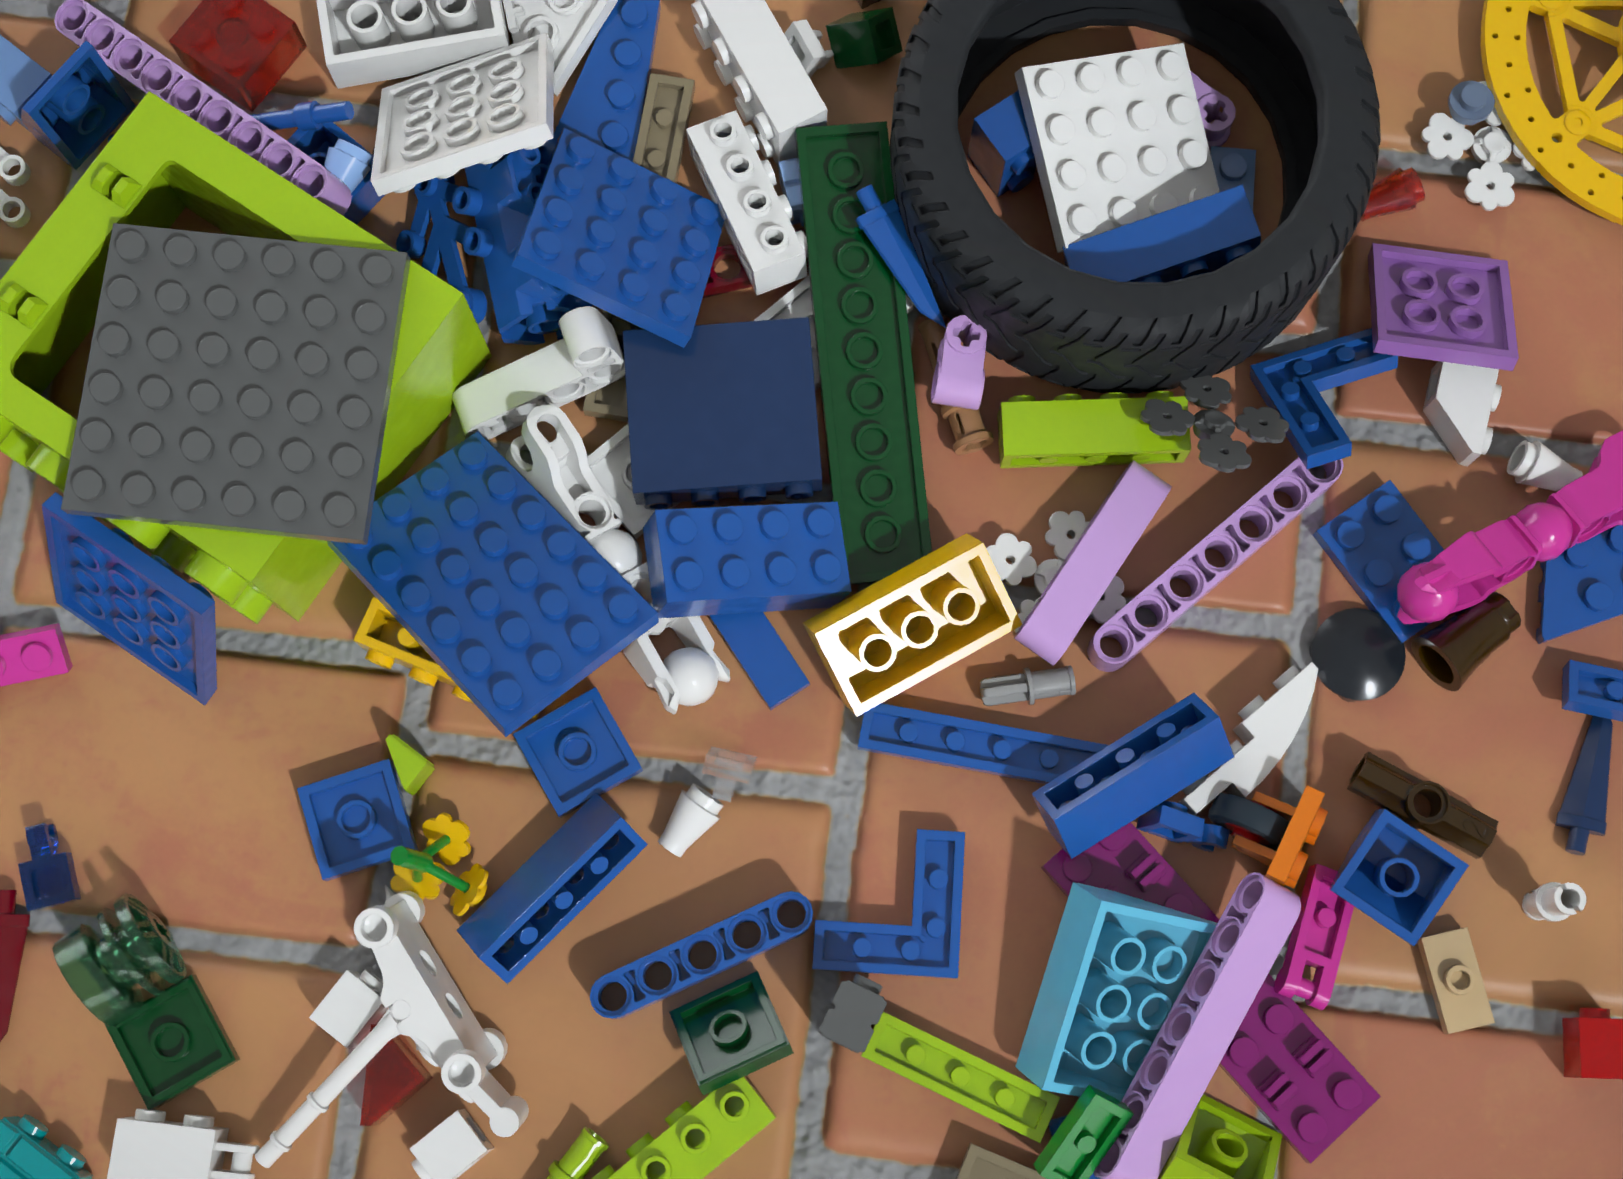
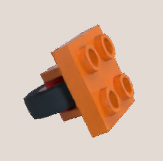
(1272, 830)

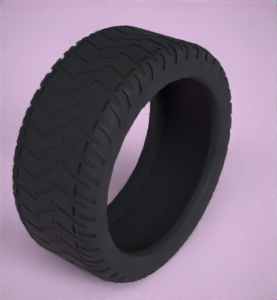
(1136, 336)

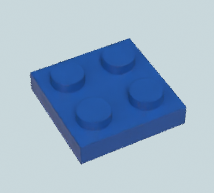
(577, 752)
(356, 819)

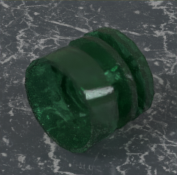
(110, 965)

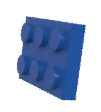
(1375, 547)

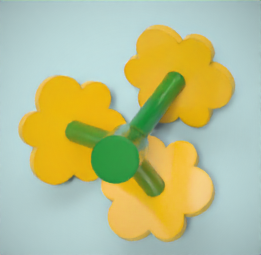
(419, 874)

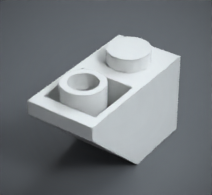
(1460, 407)

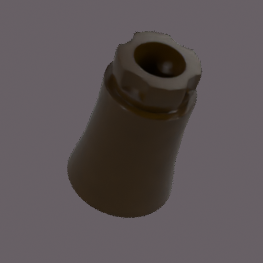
(1465, 641)

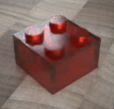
(239, 47)

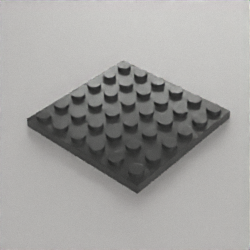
(238, 384)

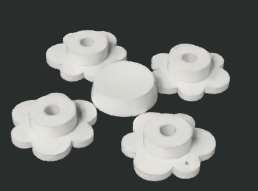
(1488, 146)
(1025, 566)

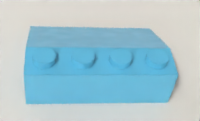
(1107, 990)

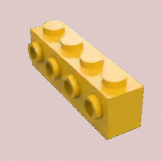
(391, 643)

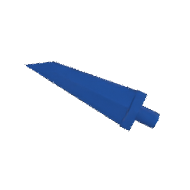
(889, 237)

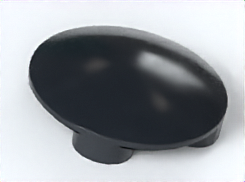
(1357, 655)

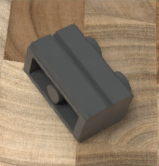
(855, 1010)

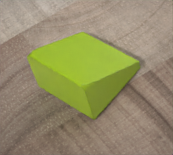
(410, 765)

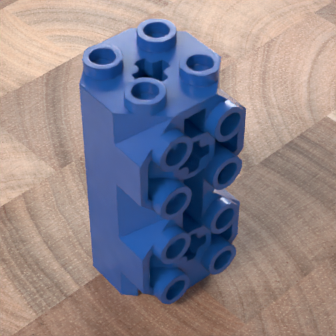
(521, 303)

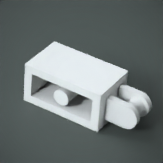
(175, 1150)

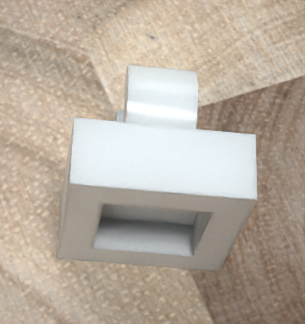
(807, 46)

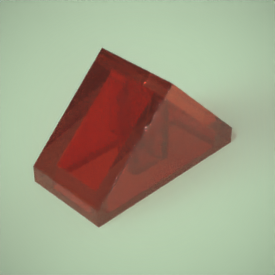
(390, 1081)

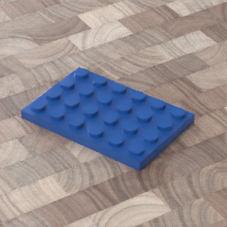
(495, 583)

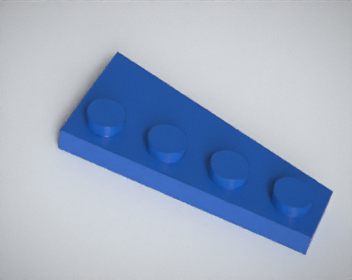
(615, 79)

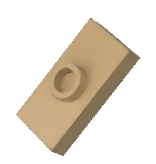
(1455, 981)

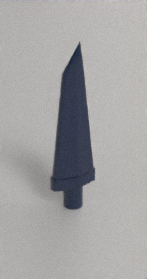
(1587, 793)

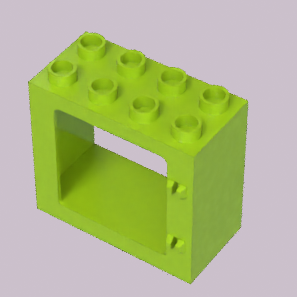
(52, 300)

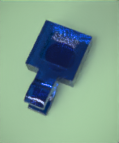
(49, 876)

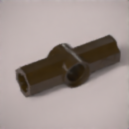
(1449, 818)

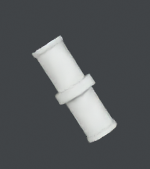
(1554, 901)

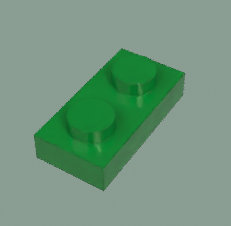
(1084, 1136)

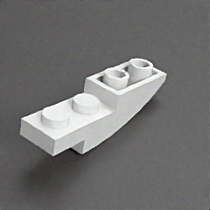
(1267, 733)

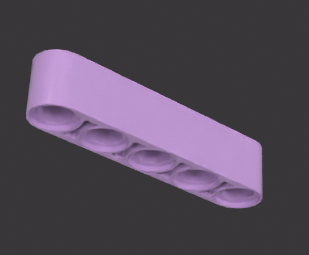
(1092, 563)

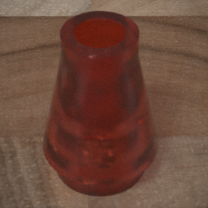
(1394, 194)

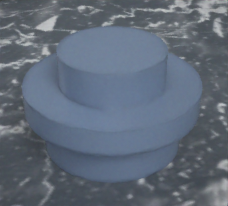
(1470, 102)

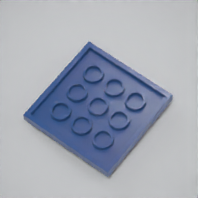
(621, 238)
(133, 599)

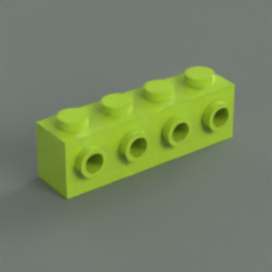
(1085, 432)
(698, 1136)

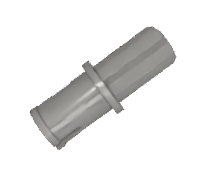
(1028, 686)

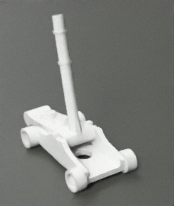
(426, 1008)

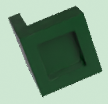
(864, 38)

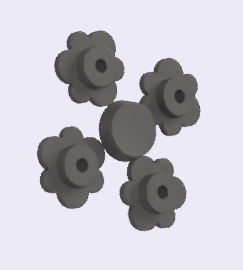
(1213, 426)

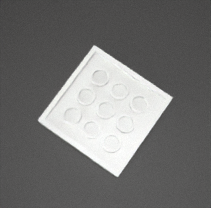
(464, 115)
(1115, 138)

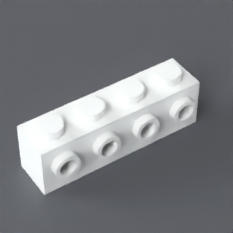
(747, 201)

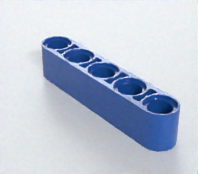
(678, 955)

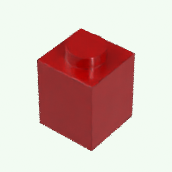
(1593, 1045)

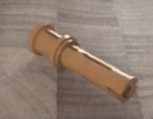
(965, 423)

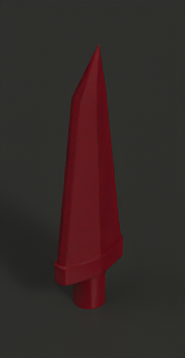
(12, 941)

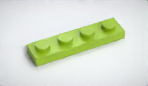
(961, 1077)

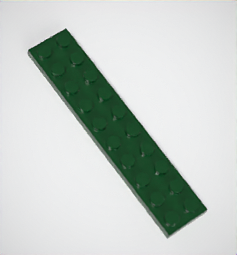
(862, 354)

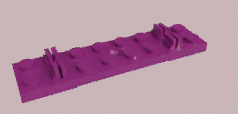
(1278, 1050)

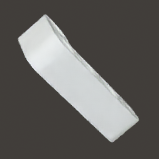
(553, 375)

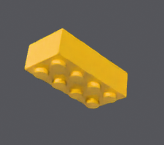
(912, 623)

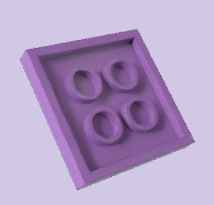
(1442, 307)

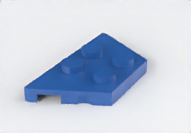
(1582, 586)

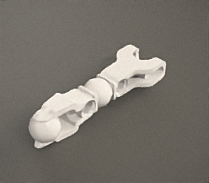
(567, 483)

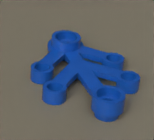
(442, 243)

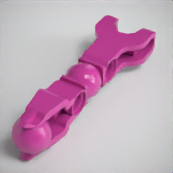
(1507, 549)

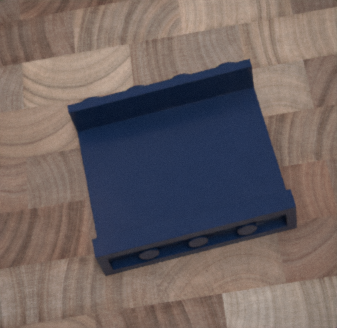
(723, 414)

